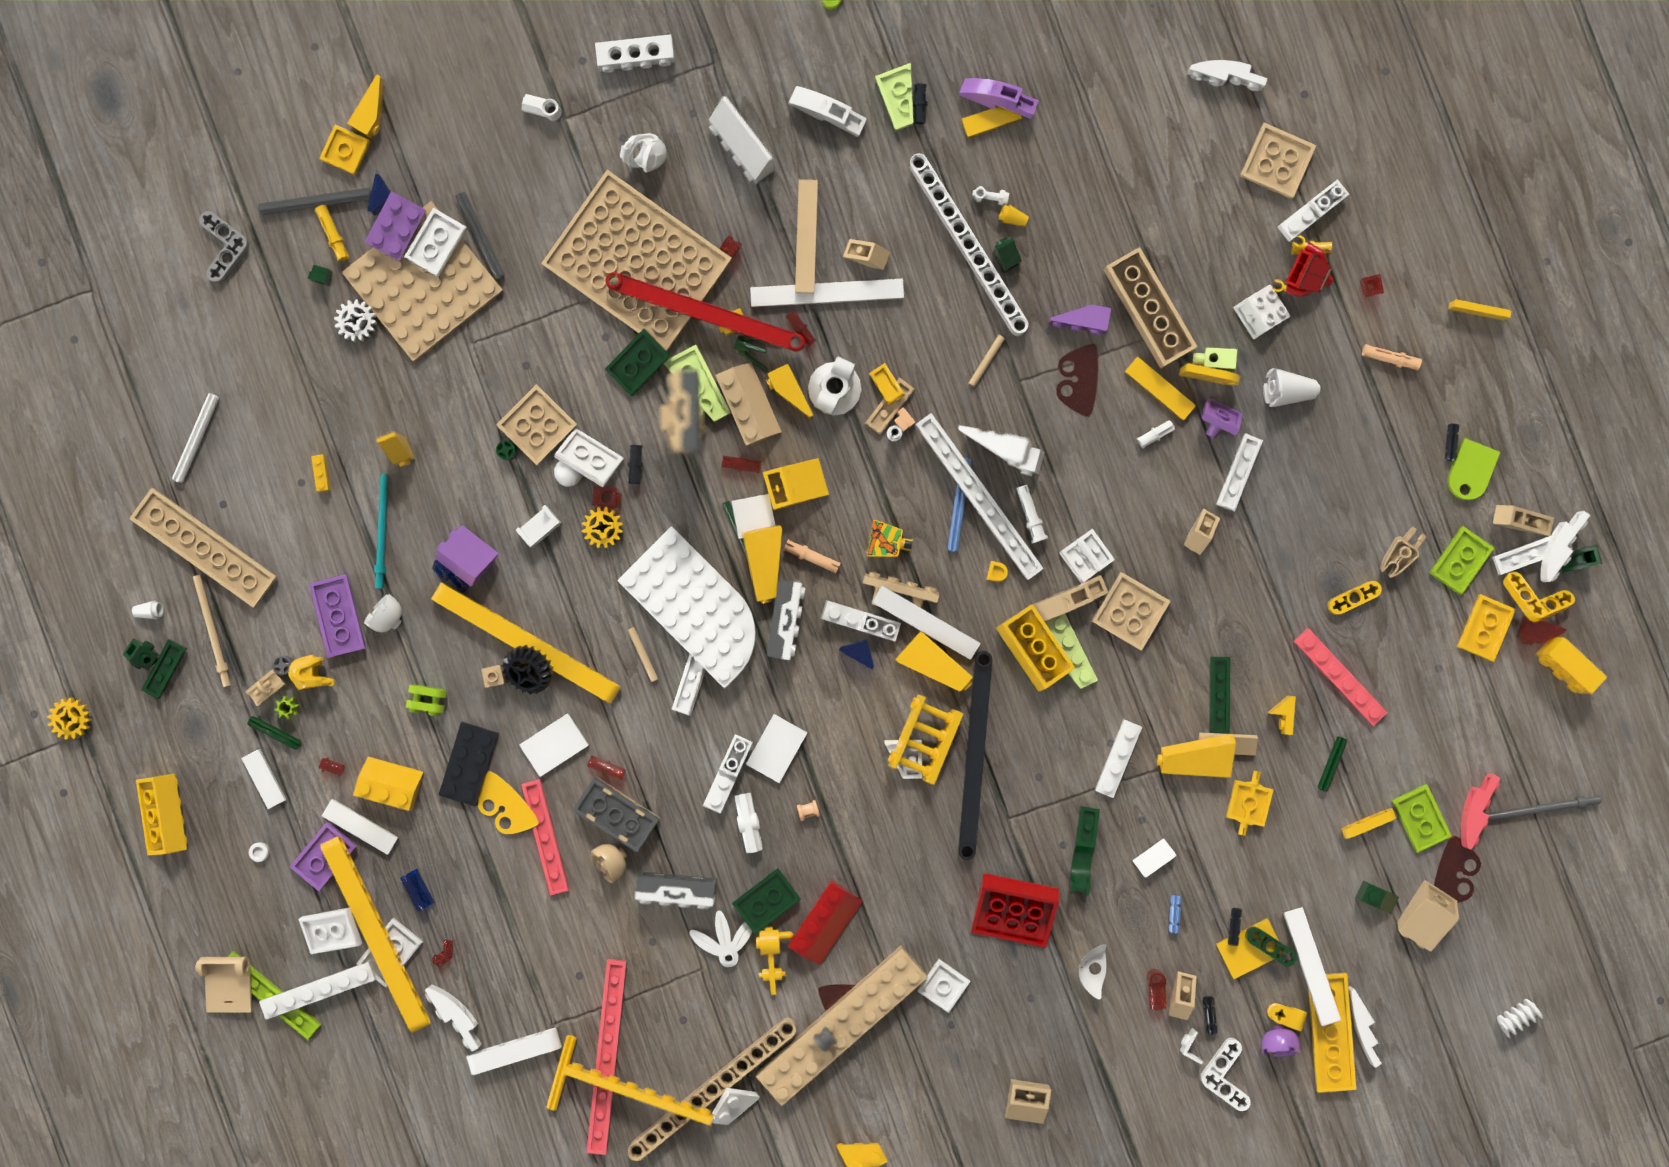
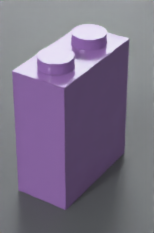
(466, 555)

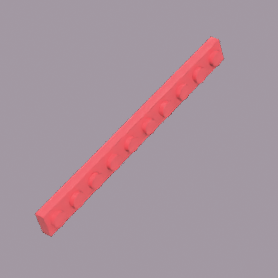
(606, 1054)

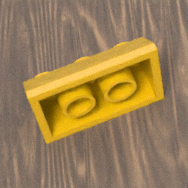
(388, 783)

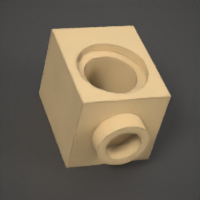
(493, 676)

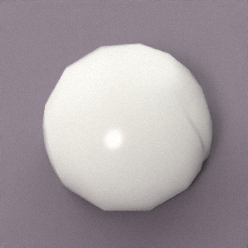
(566, 475)

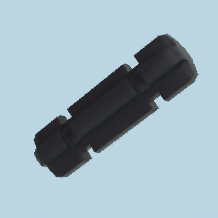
(1452, 442)
(1235, 923)
(1210, 1015)

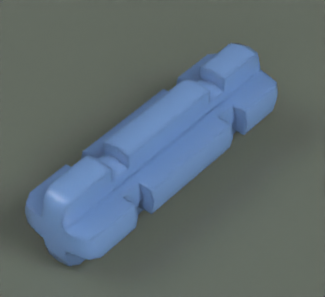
(1175, 913)

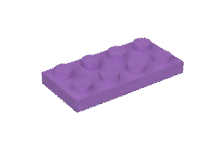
(337, 616)

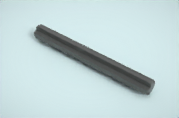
(480, 236)

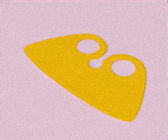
(504, 795)

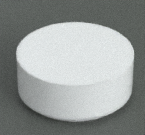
(259, 852)

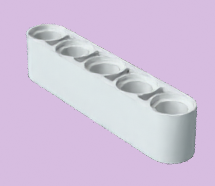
(513, 1051)

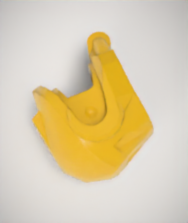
(305, 675)

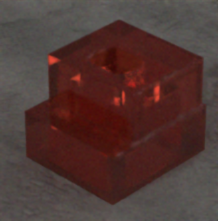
(1376, 281)

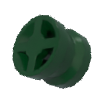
(503, 449)

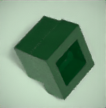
(320, 275)

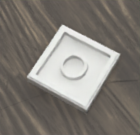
(752, 513)
(943, 985)

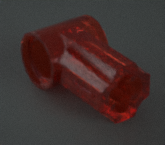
(1156, 991)

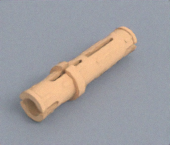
(1398, 359)
(811, 556)

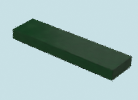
(1219, 695)

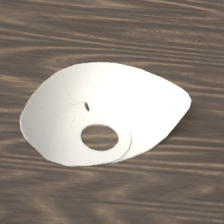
(1092, 982)

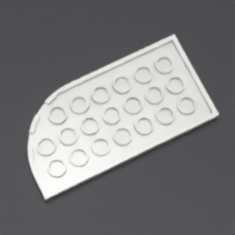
(694, 605)

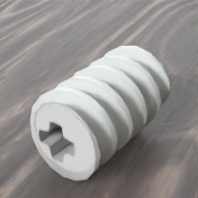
(1518, 1017)

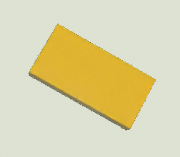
(887, 384)

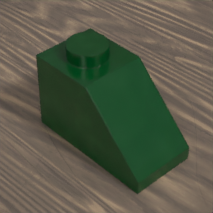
(1377, 897)

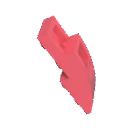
(1473, 818)

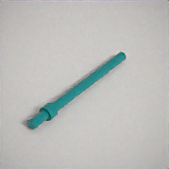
(379, 568)

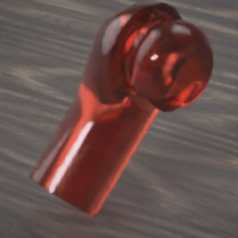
(447, 953)

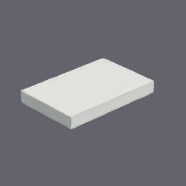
(435, 242)
(589, 457)
(554, 744)
(776, 748)
(330, 931)
(404, 942)

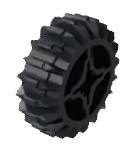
(528, 669)

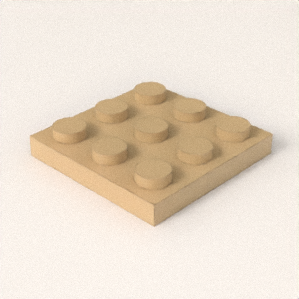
(1277, 160)
(536, 425)
(1130, 611)

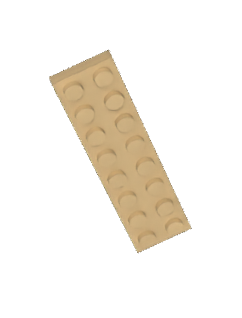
(203, 547)

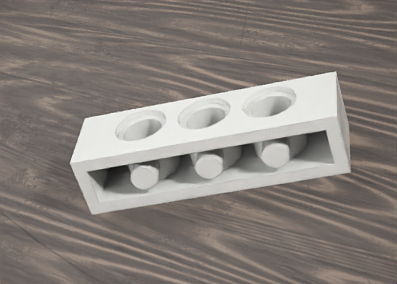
(644, 45)

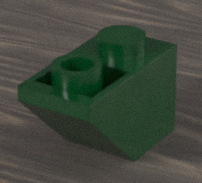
(1007, 254)

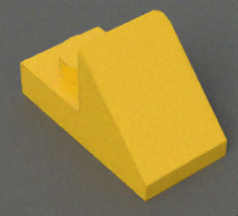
(1286, 709)

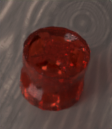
(730, 246)

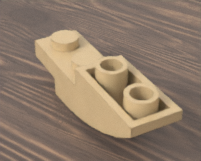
(1071, 598)

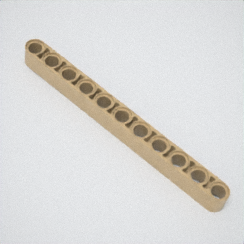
(716, 1080)

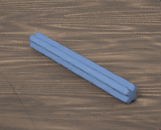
(957, 517)

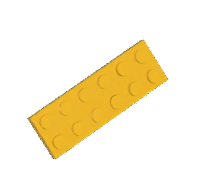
(1334, 1041)

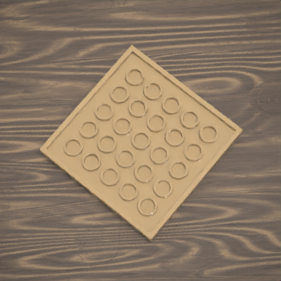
(417, 304)

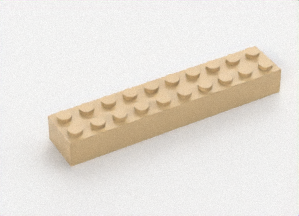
(846, 1020)

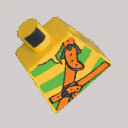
(887, 541)

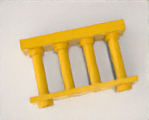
(943, 736)

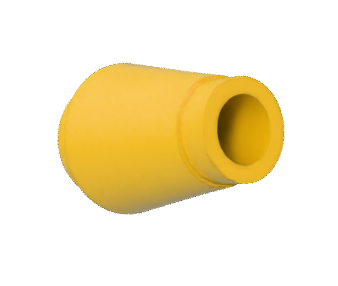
(1013, 216)

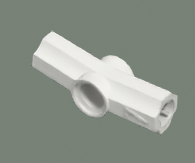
(748, 823)

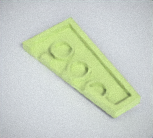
(710, 394)

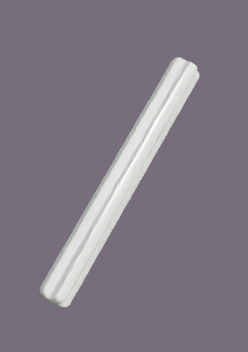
(195, 438)

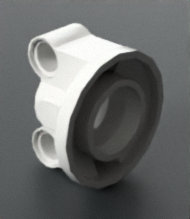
(835, 403)

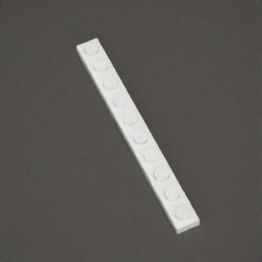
(979, 496)

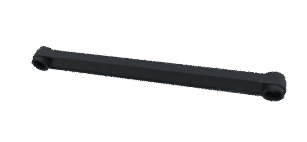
(975, 755)

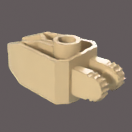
(1402, 552)

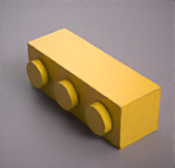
(321, 473)

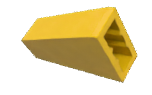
(763, 558)
(933, 662)
(1199, 757)

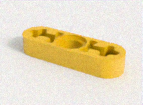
(1369, 596)
(1368, 823)

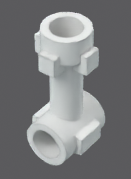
(980, 194)

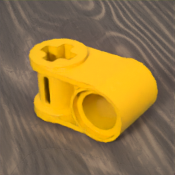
(1289, 1016)

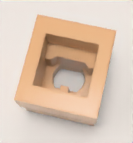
(904, 420)

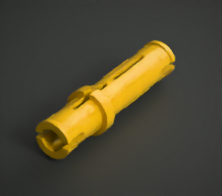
(334, 238)

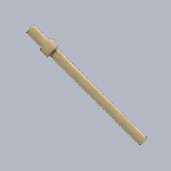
(221, 666)

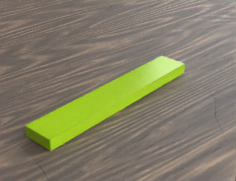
(297, 1018)

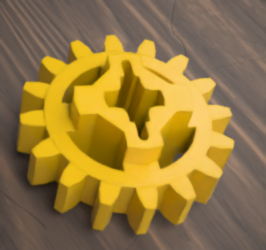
(604, 536)
(68, 726)

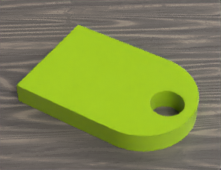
(1472, 468)

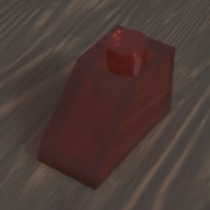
(1537, 632)

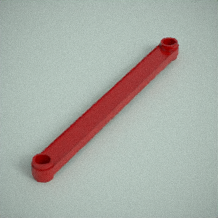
(704, 312)

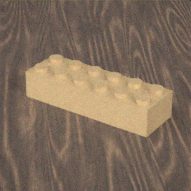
(1150, 307)

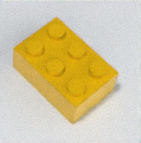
(1570, 666)

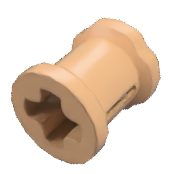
(808, 810)

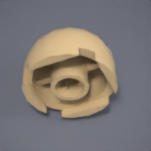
(609, 861)

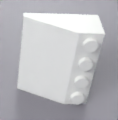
(740, 141)

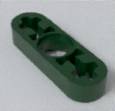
(1262, 934)

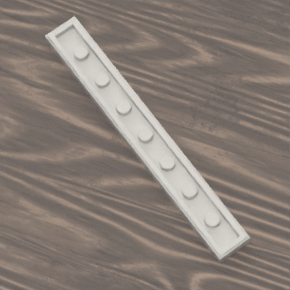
(828, 293)

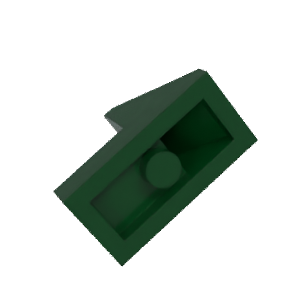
(1583, 558)

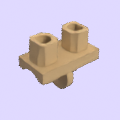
(265, 687)

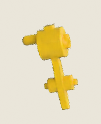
(769, 945)

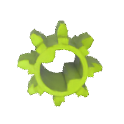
(293, 707)

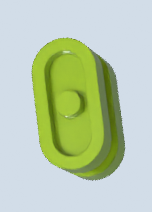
(416, 705)

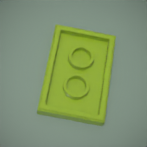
(1461, 560)
(1421, 818)

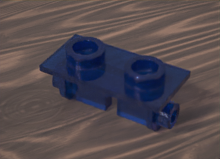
(417, 890)

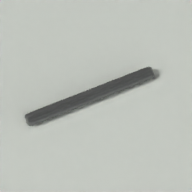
(314, 201)

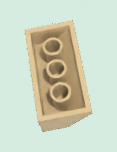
(748, 404)

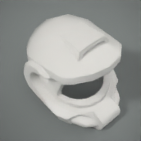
(651, 154)

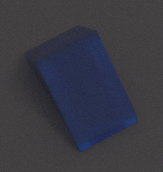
(379, 195)
(860, 652)

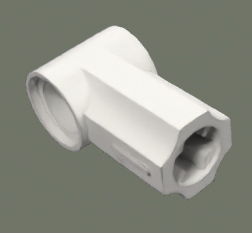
(540, 107)

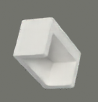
(539, 527)

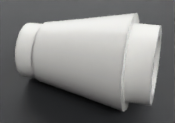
(148, 610)

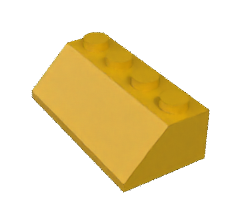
(1035, 648)
(161, 814)

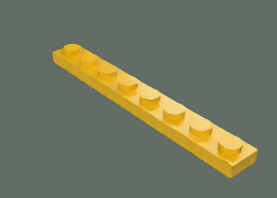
(631, 1090)

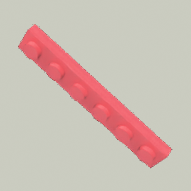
(1340, 677)

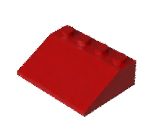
(1015, 910)

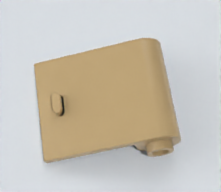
(227, 981)

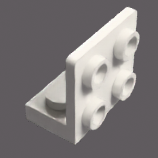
(1261, 311)

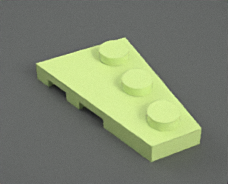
(897, 95)

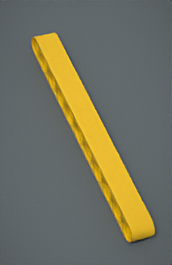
(516, 636)
(375, 934)

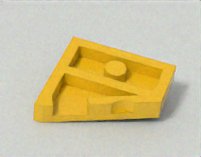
(862, 1154)

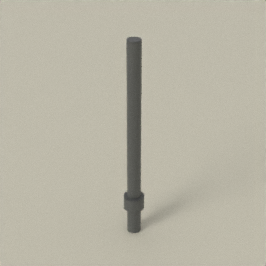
(1579, 802)

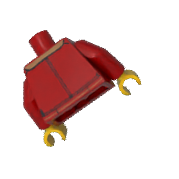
(1308, 273)

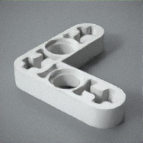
(1218, 1073)

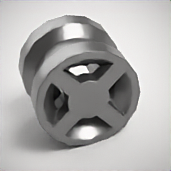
(279, 665)
(825, 1039)

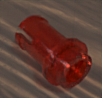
(331, 766)

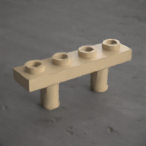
(918, 594)

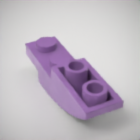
(998, 93)

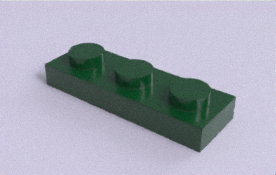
(164, 669)

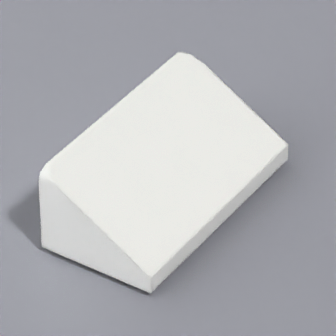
(1154, 858)

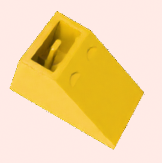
(795, 483)

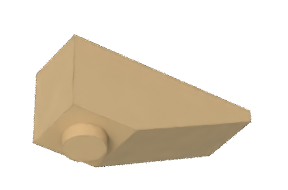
(1523, 520)

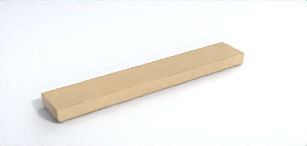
(806, 236)

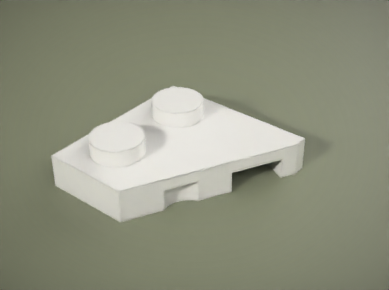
(909, 753)
(733, 1104)

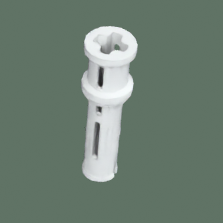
(1034, 523)

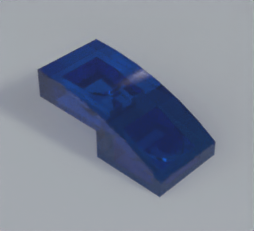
(445, 575)

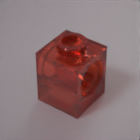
(598, 493)

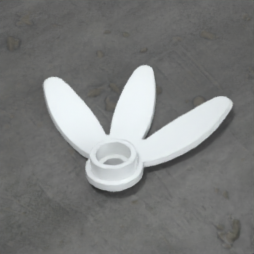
(725, 947)

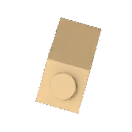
(867, 253)
(1202, 532)
(1183, 996)

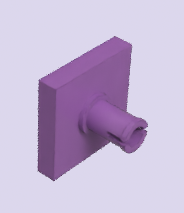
(1220, 418)

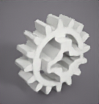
(364, 318)

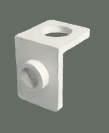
(1186, 1043)

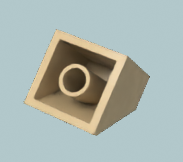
(1428, 916)

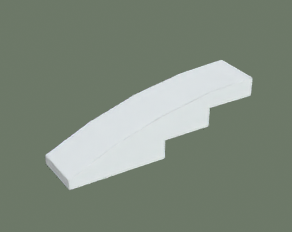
(1361, 1020)

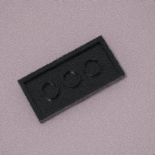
(468, 763)

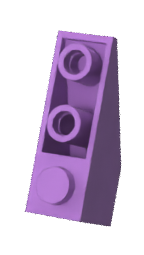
(1088, 318)

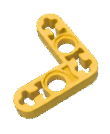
(1536, 604)

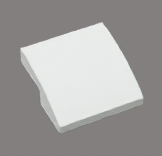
(1086, 556)

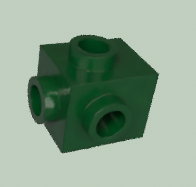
(141, 654)

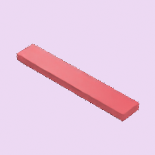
(546, 838)

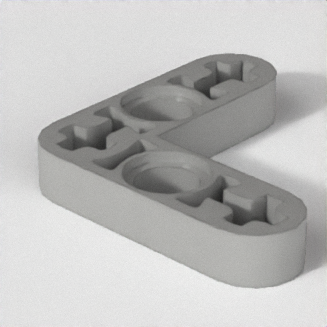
(229, 240)

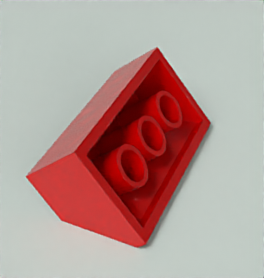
(825, 922)

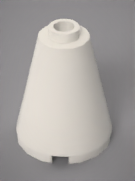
(1288, 388)

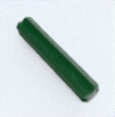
(274, 732)
(1332, 763)

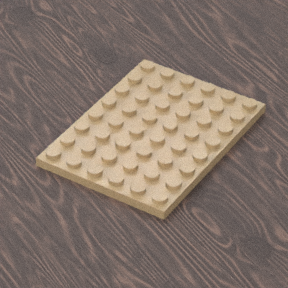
(636, 238)

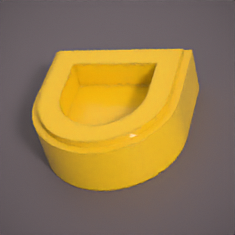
(997, 572)

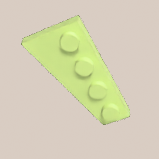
(1063, 632)

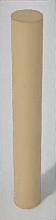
(986, 361)
(642, 654)

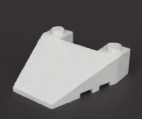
(1012, 449)

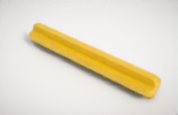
(560, 1076)

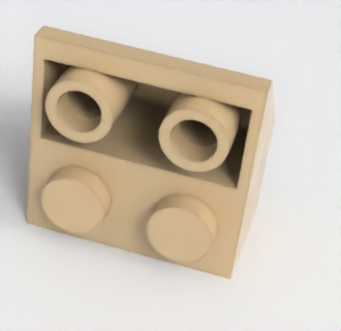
(1028, 1101)

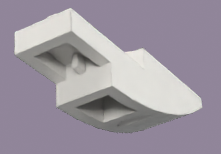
(1221, 70)
(827, 109)
(1313, 210)
(1557, 550)
(860, 620)
(727, 774)
(451, 1008)

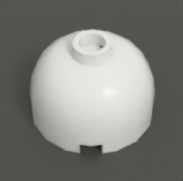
(385, 615)

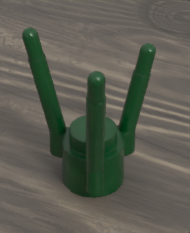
(744, 345)

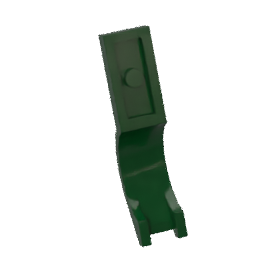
(1084, 850)

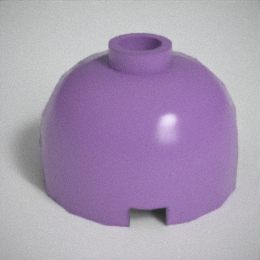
(1280, 1042)

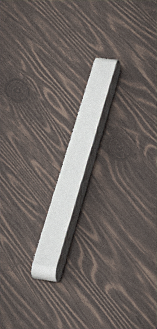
(967, 235)

